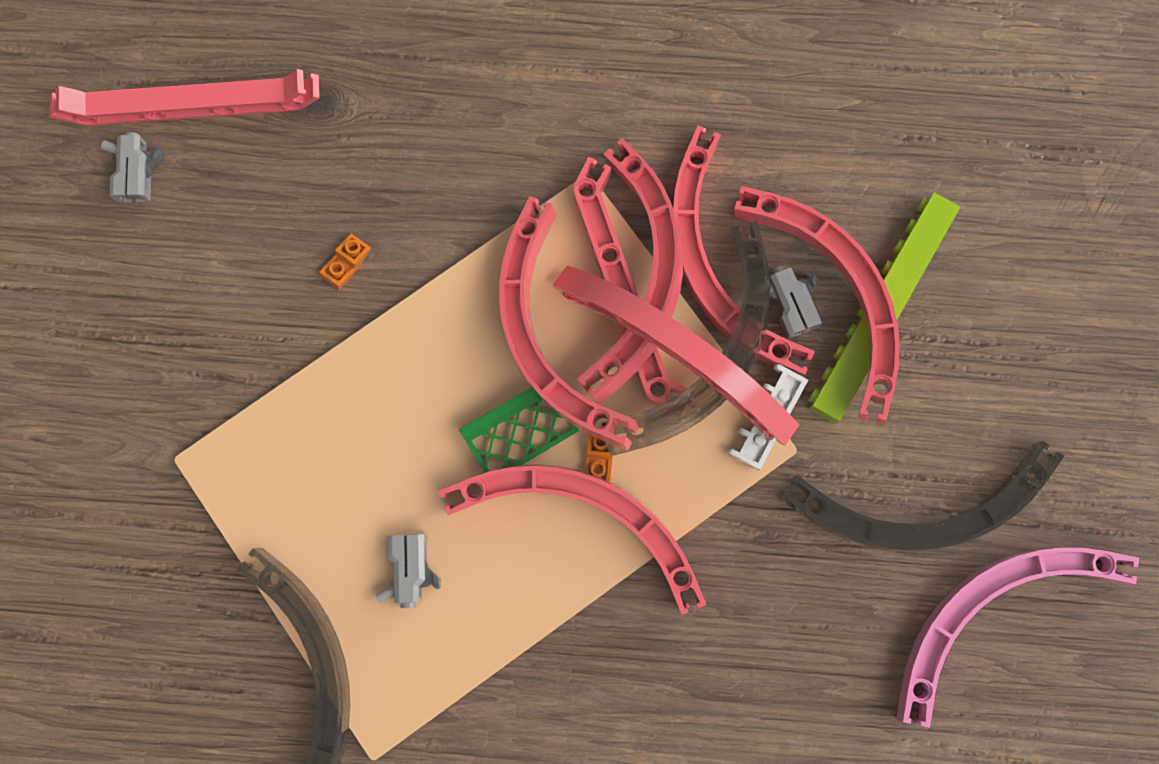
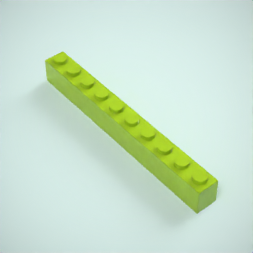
(901, 278)

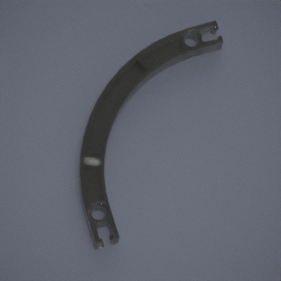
(742, 349)
(971, 524)
(322, 650)

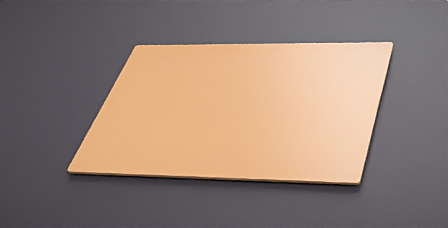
(375, 434)

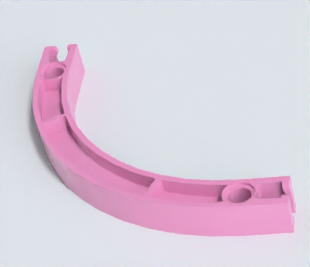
(973, 594)

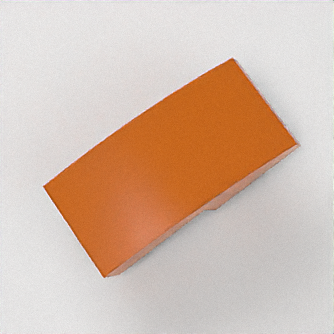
(346, 261)
(598, 458)

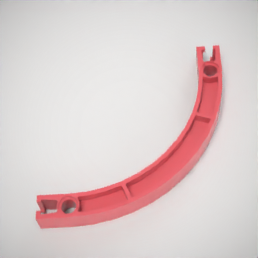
(696, 270)
(857, 270)
(665, 279)
(520, 335)
(683, 346)
(596, 492)

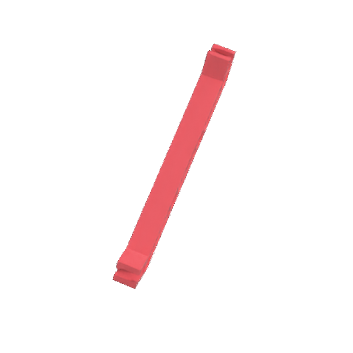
(184, 101)
(604, 241)

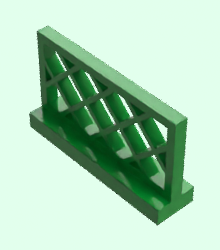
(501, 414)

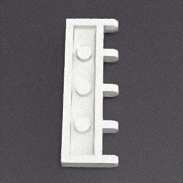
(786, 394)

